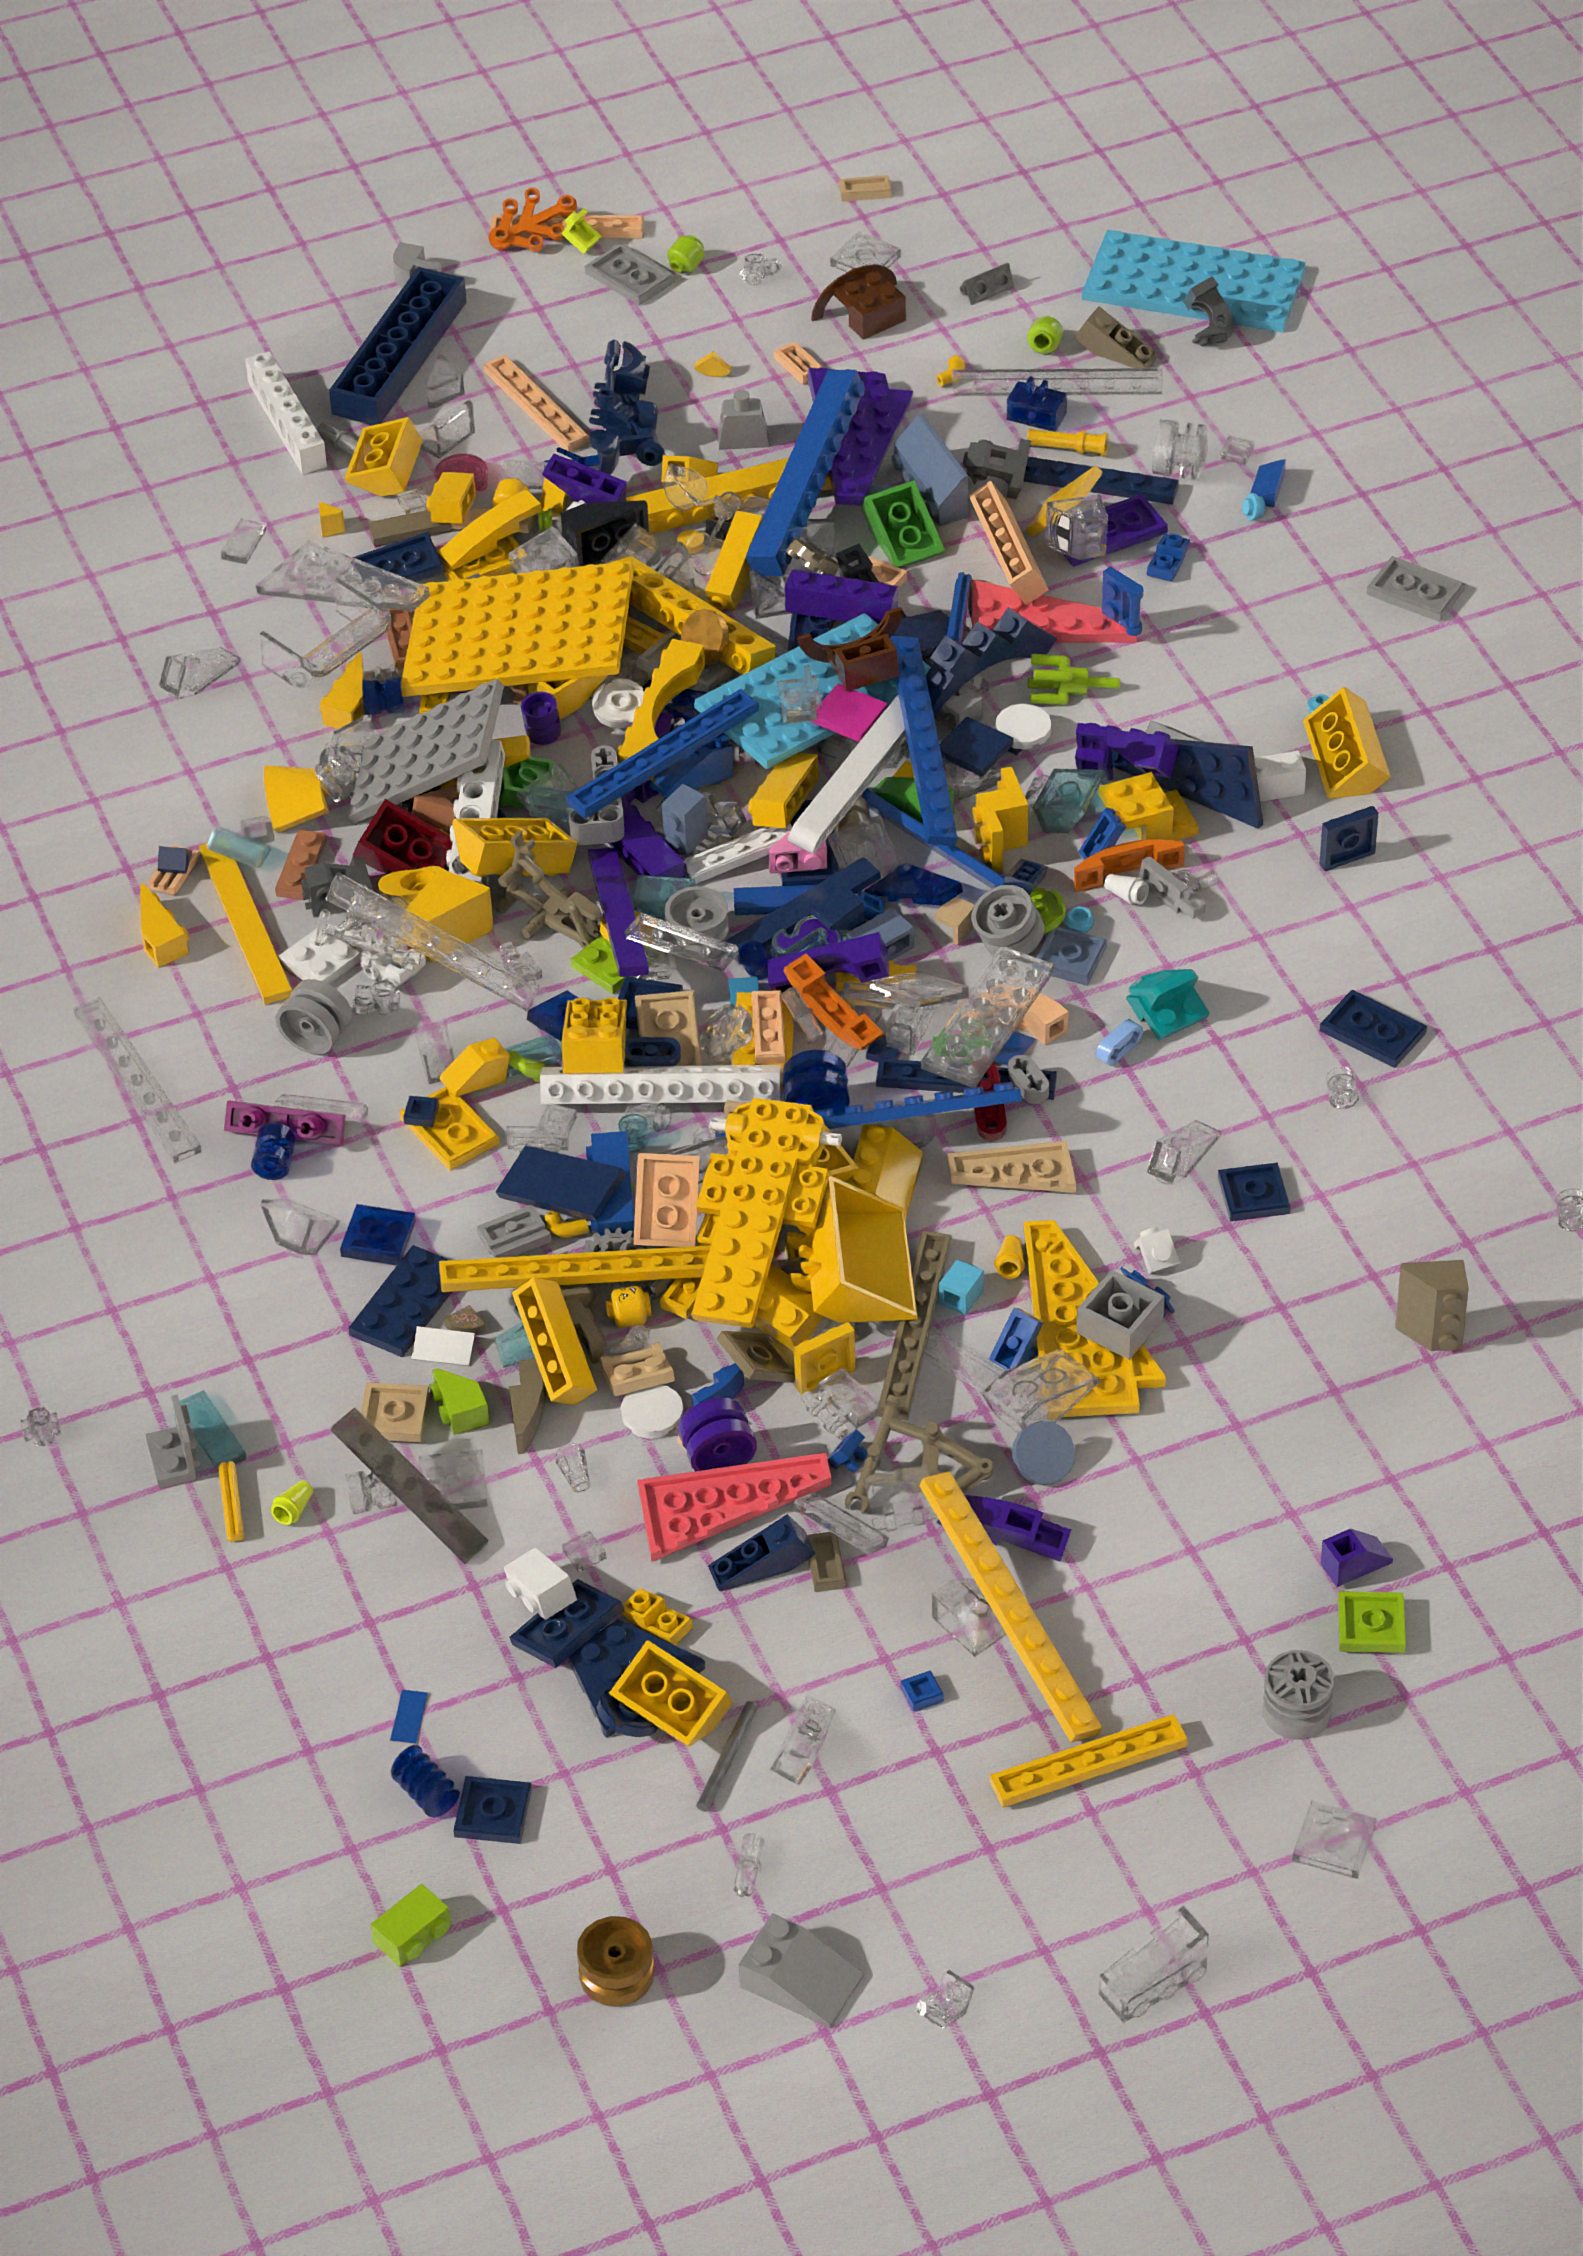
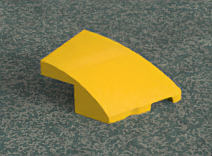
(293, 796)

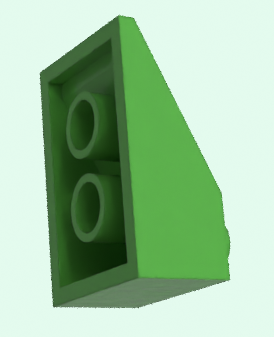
(902, 525)

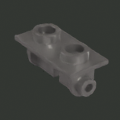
(987, 283)

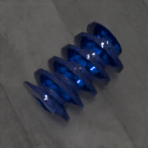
(424, 1781)

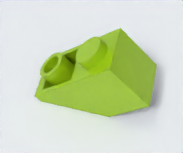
(460, 1401)

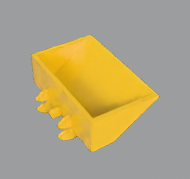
(856, 1258)

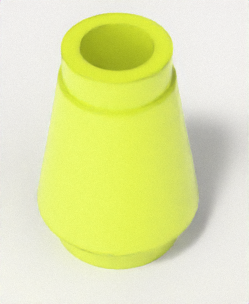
(291, 1503)

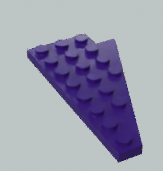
(868, 434)

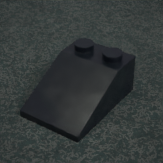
(597, 527)

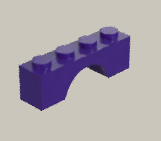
(861, 956)

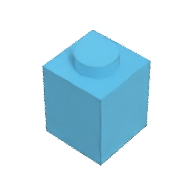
(961, 1287)

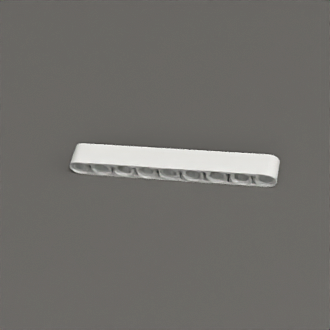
(850, 780)

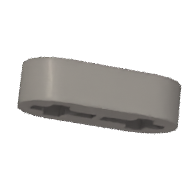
(1023, 1081)

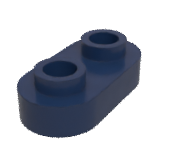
(652, 1051)

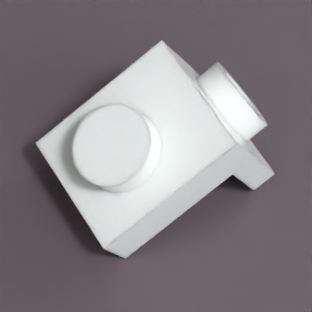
(1157, 1249)

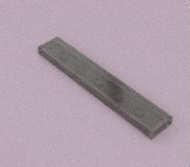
(409, 1485)

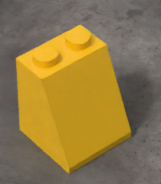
(454, 906)

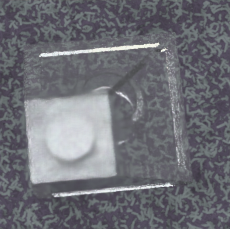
(298, 1226)
(966, 1615)

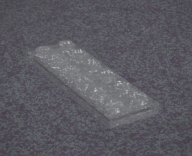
(987, 1017)

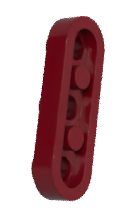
(990, 1115)

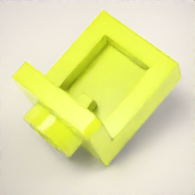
(580, 232)

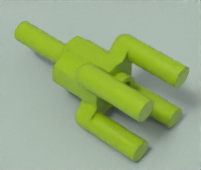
(1065, 679)

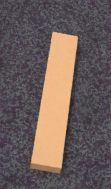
(606, 225)
(536, 403)

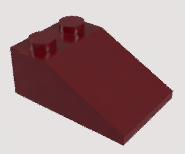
(401, 841)

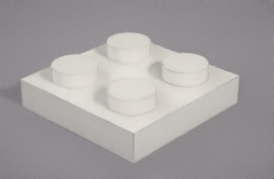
(319, 963)

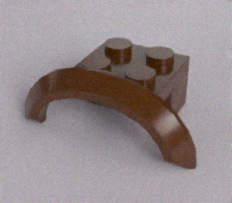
(869, 297)
(864, 659)

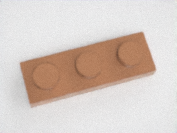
(304, 853)

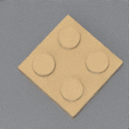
(396, 1410)

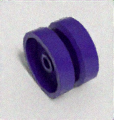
(717, 1435)

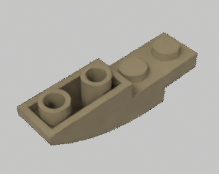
(578, 1302)

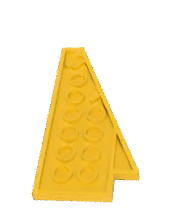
(1057, 1288)

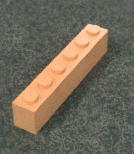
(1008, 543)

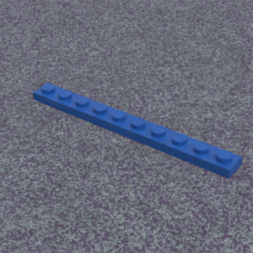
(923, 743)

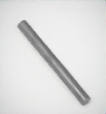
(727, 1756)

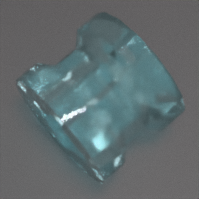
(636, 1128)

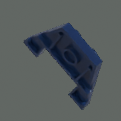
(608, 1655)

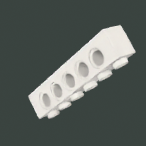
(286, 413)
(485, 806)

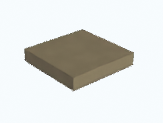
(757, 1356)

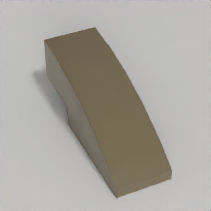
(527, 1403)

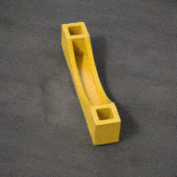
(678, 670)

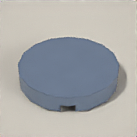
(1043, 1452)

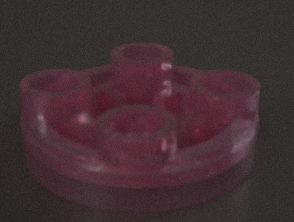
(465, 464)

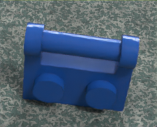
(1122, 600)

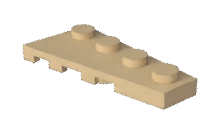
(1019, 1167)

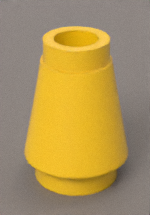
(1010, 1258)

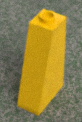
(732, 569)

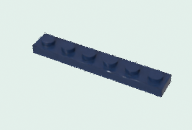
(1110, 482)

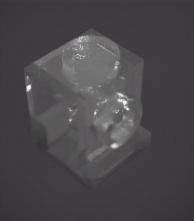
(661, 966)

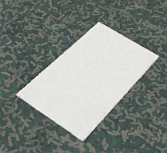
(443, 1346)

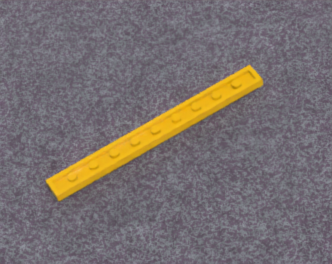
(573, 1268)
(1010, 1607)

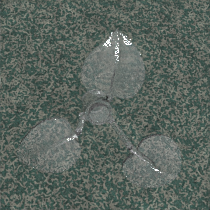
(688, 487)

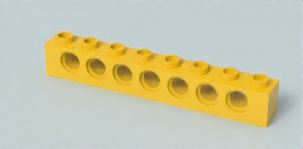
(674, 604)

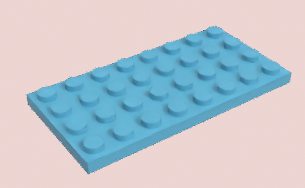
(1160, 272)
(764, 733)

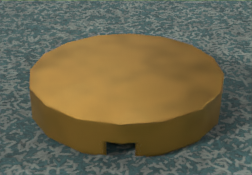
(707, 629)

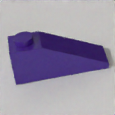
(583, 481)

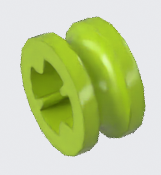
(545, 520)

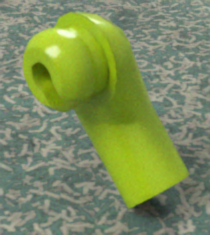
(527, 1066)

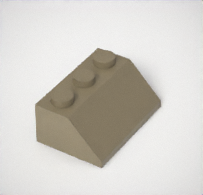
(1433, 1303)

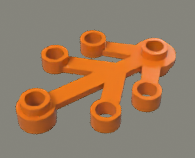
(530, 223)

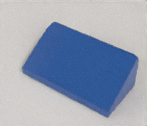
(1269, 481)

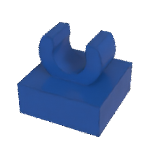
(847, 1450)

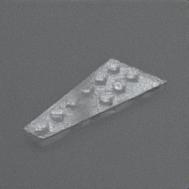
(312, 572)

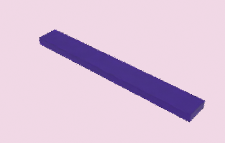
(617, 911)

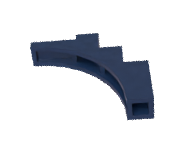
(982, 648)

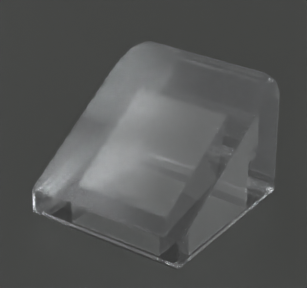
(258, 829)

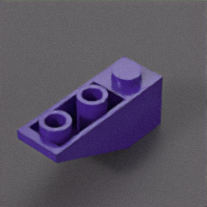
(1145, 751)

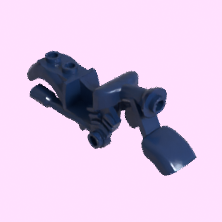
(627, 420)

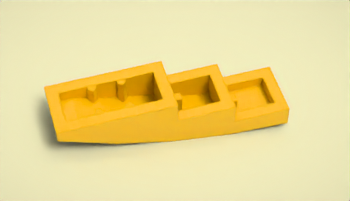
(484, 532)

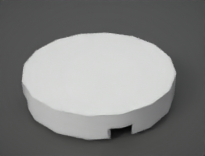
(617, 702)
(1025, 724)
(652, 1411)

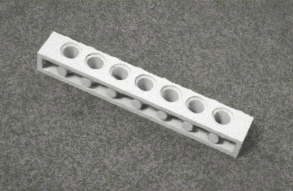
(662, 1084)

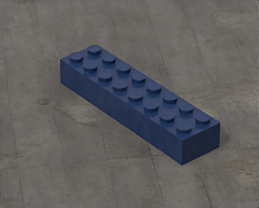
(397, 346)

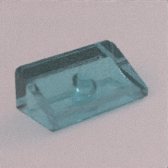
(238, 847)

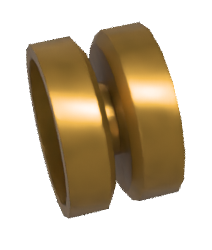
(615, 1961)

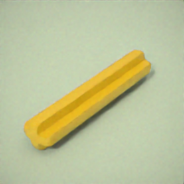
(231, 1501)

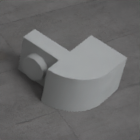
(407, 259)

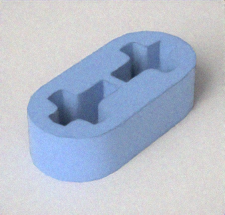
(1119, 1042)

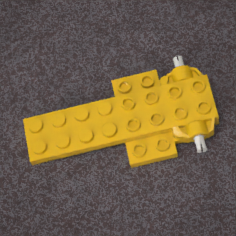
(754, 1190)

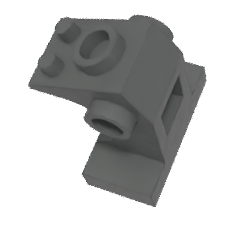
(1207, 298)
(1013, 472)
(321, 876)

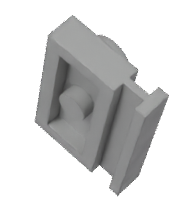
(514, 1233)

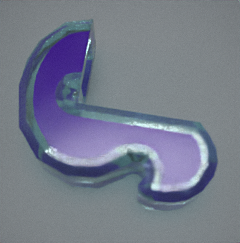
(806, 935)

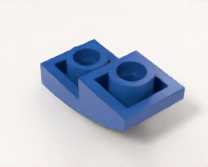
(1168, 557)
(727, 1384)

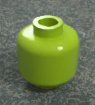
(685, 254)
(1045, 334)

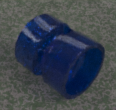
(382, 696)
(273, 1151)

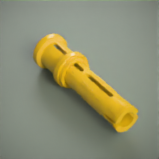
(1080, 442)

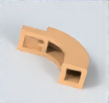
(1045, 1019)

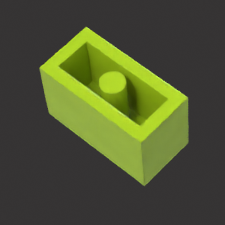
(411, 1925)

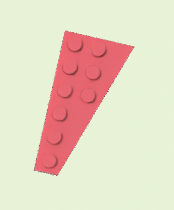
(1061, 618)
(706, 1502)

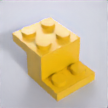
(1148, 809)
(1000, 820)

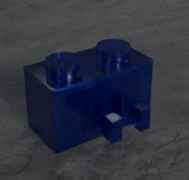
(1036, 405)

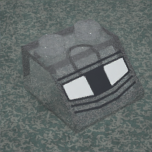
(1077, 527)

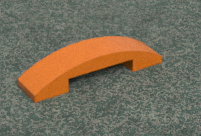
(1124, 858)
(829, 1006)

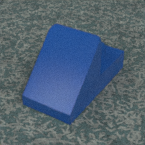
(1016, 1340)

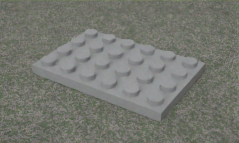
(426, 750)

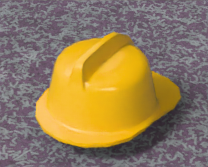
(407, 882)

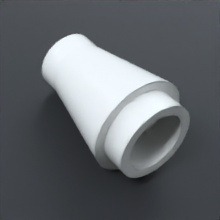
(1128, 888)

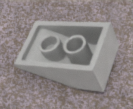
(798, 1971)

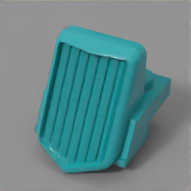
(1167, 1001)

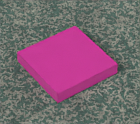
(849, 712)

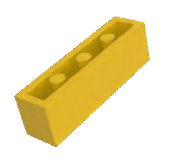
(784, 791)
(554, 1341)

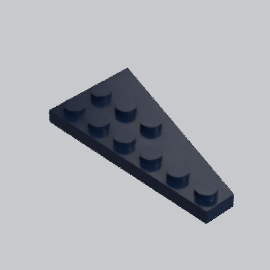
(1212, 776)

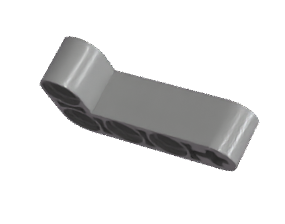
(608, 822)

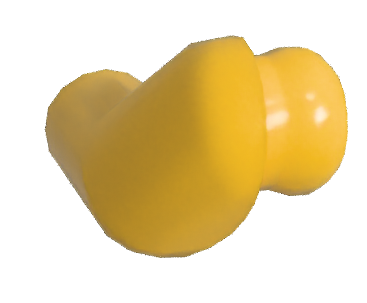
(955, 363)
(565, 1229)

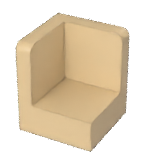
(956, 915)

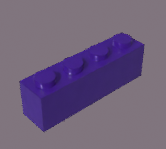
(837, 596)
(645, 849)

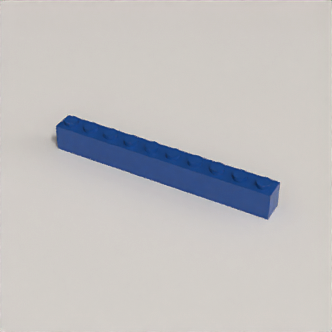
(805, 471)

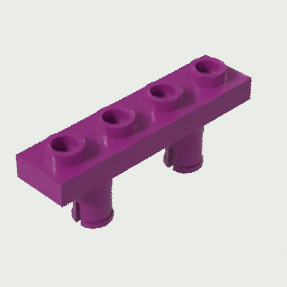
(306, 1124)

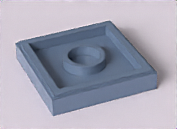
(1073, 954)

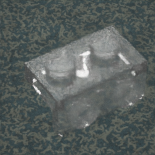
(799, 698)

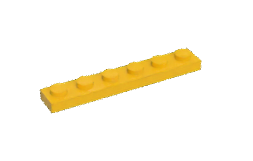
(1088, 1760)

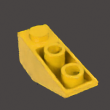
(345, 698)
(161, 935)

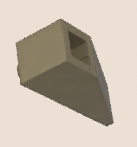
(1113, 341)

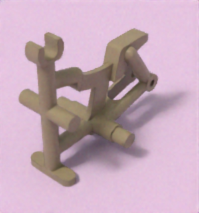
(558, 910)
(932, 1441)

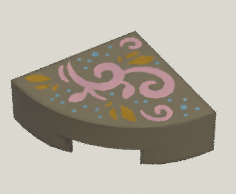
(465, 1321)

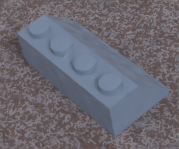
(938, 475)

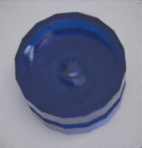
(816, 1080)

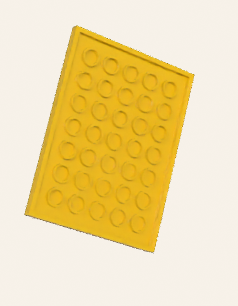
(519, 629)

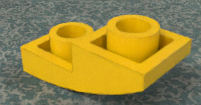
(652, 1616)

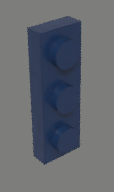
(1026, 875)

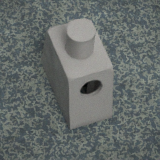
(742, 423)

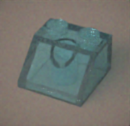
(1066, 798)

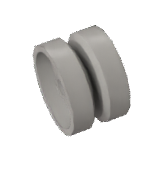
(700, 911)
(1007, 919)
(313, 1016)

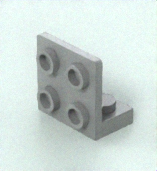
(172, 1452)

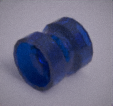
(754, 959)

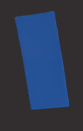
(1015, 1045)
(409, 1716)

